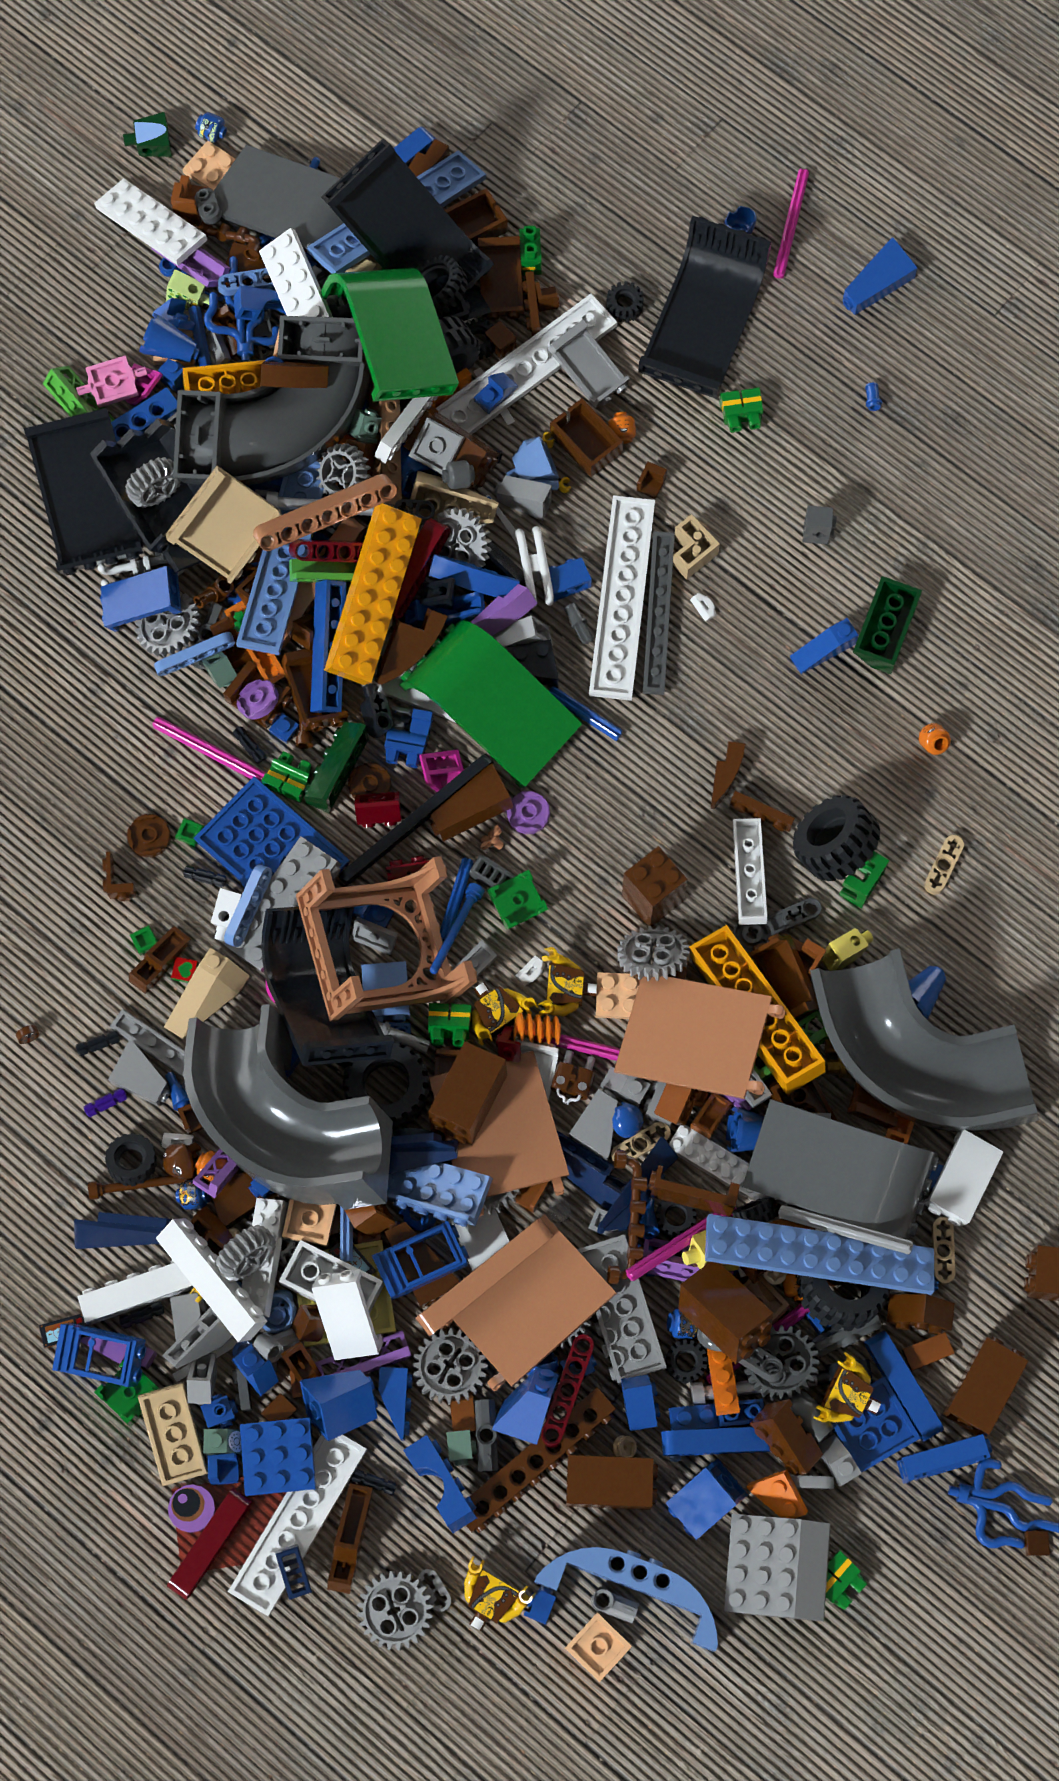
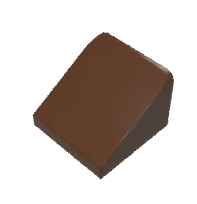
(1037, 1543)

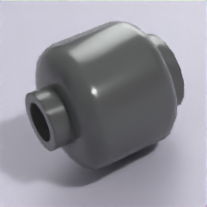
(458, 474)

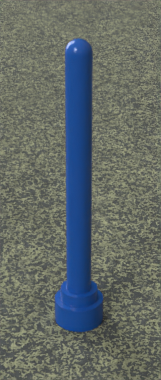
(473, 894)

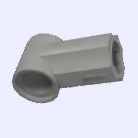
(272, 1346)
(617, 1606)

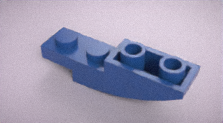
(705, 1416)

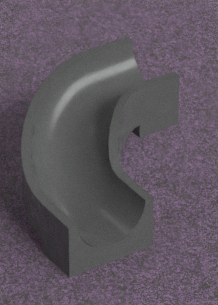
(276, 429)
(913, 1065)
(275, 1133)

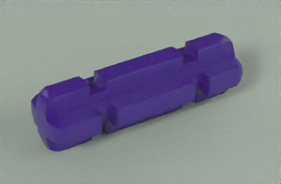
(105, 1102)

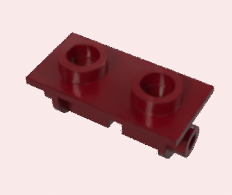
(399, 868)

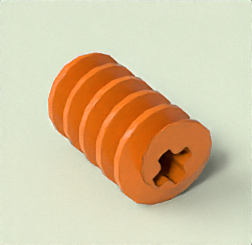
(537, 1027)

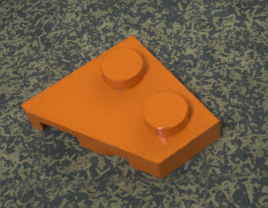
(779, 1495)

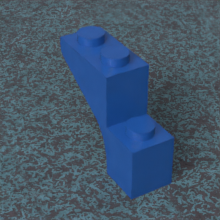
(465, 608)

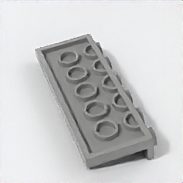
(292, 875)
(625, 1317)

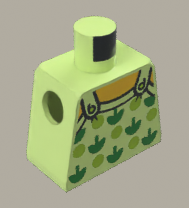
(187, 288)

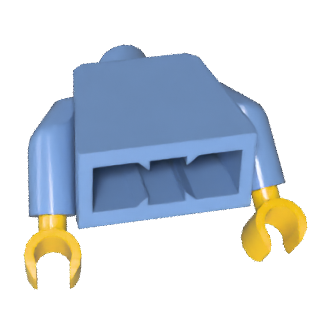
(536, 463)

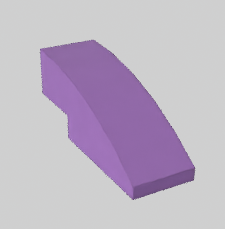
(505, 610)
(116, 1351)

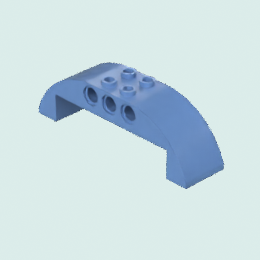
(677, 1593)

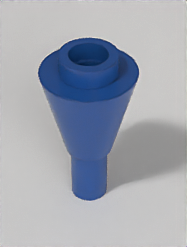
(178, 1094)
(650, 1221)

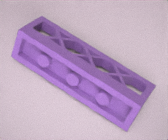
(203, 267)
(221, 1176)
(672, 1267)
(374, 1364)

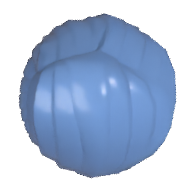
(281, 1317)

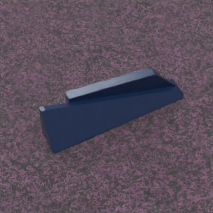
(419, 1151)
(591, 1172)
(619, 1214)
(117, 1230)

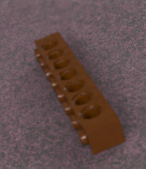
(594, 1401)

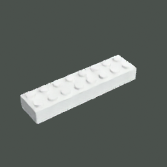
(402, 427)
(749, 871)
(712, 1159)
(261, 1283)

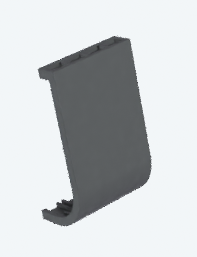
(277, 195)
(840, 1170)

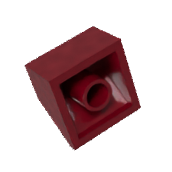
(378, 808)

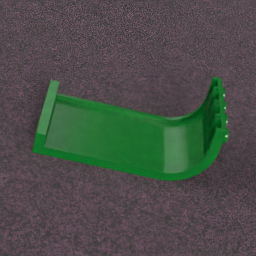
(397, 332)
(493, 699)

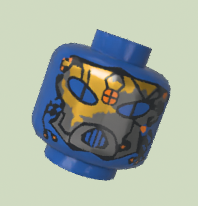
(191, 1196)
(681, 1326)

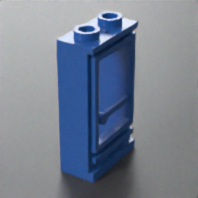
(391, 1270)
(68, 1348)
(944, 1458)

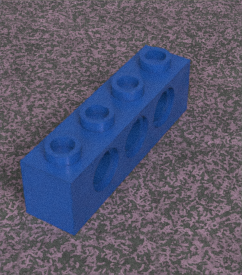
(145, 413)

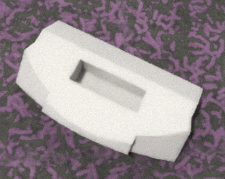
(704, 606)
(531, 971)
(172, 1138)

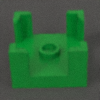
(859, 891)
(517, 900)
(125, 1399)

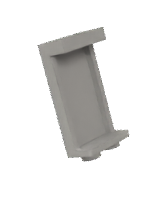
(588, 365)

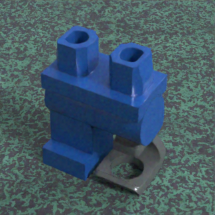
(411, 742)

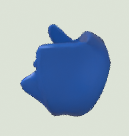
(425, 1223)

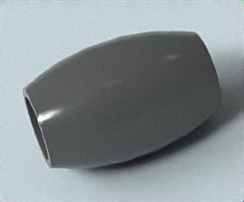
(806, 1408)

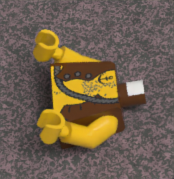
(564, 985)
(497, 1010)
(848, 1393)
(492, 1597)

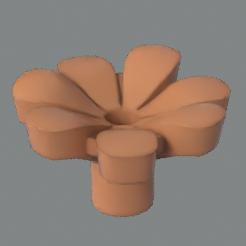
(492, 839)

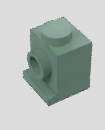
(365, 425)

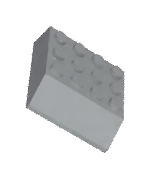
(777, 1567)

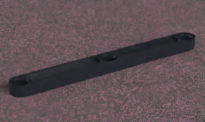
(412, 822)

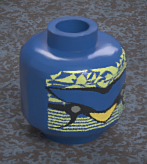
(211, 127)

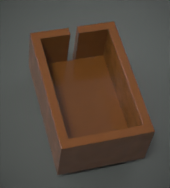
(477, 218)
(586, 437)

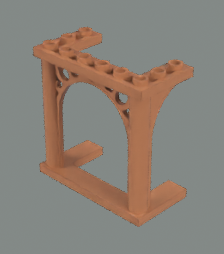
(349, 997)

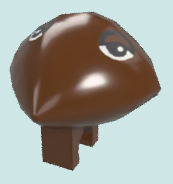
(179, 1160)

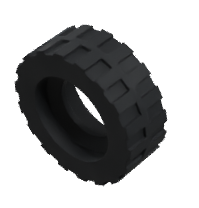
(123, 1144)

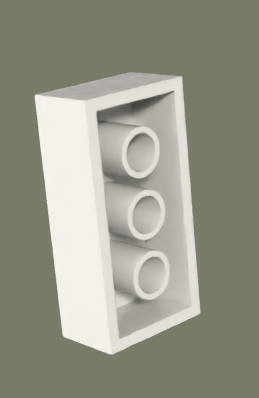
(311, 1262)

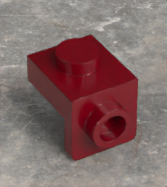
(507, 1046)

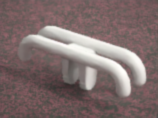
(535, 565)
(138, 567)

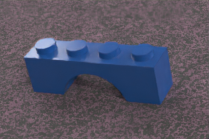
(252, 301)
(453, 1507)

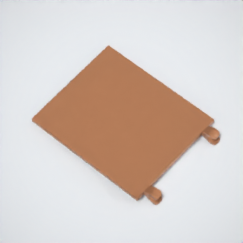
(695, 1036)
(518, 1135)
(533, 1308)

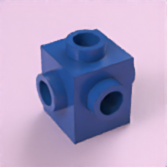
(211, 1411)

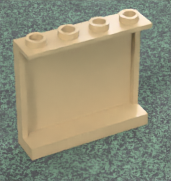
(221, 524)

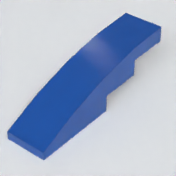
(471, 577)

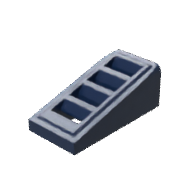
(301, 1569)

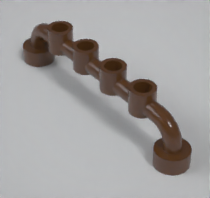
(224, 232)
(637, 1207)

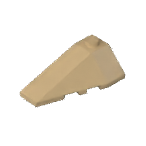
(433, 489)
(209, 989)

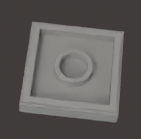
(436, 445)

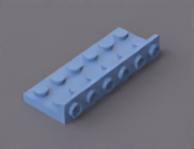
(442, 1191)

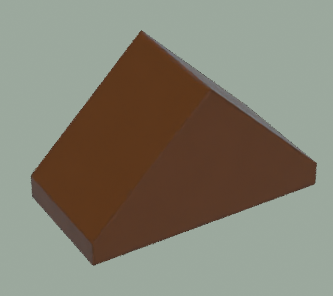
(300, 1362)

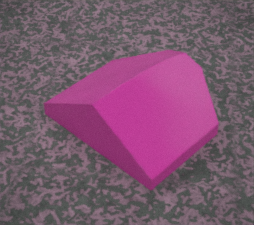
(144, 384)
(440, 768)

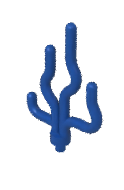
(244, 338)
(979, 1499)

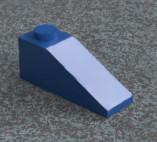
(825, 646)

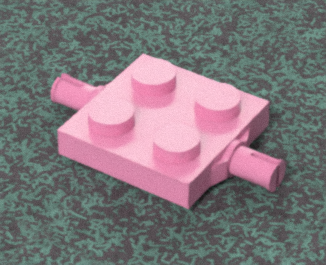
(111, 381)

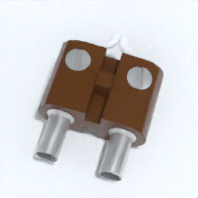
(573, 1080)

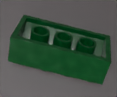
(887, 624)
(337, 766)

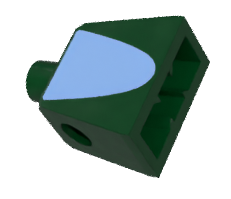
(150, 136)

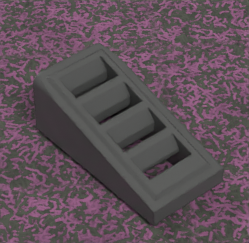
(482, 860)

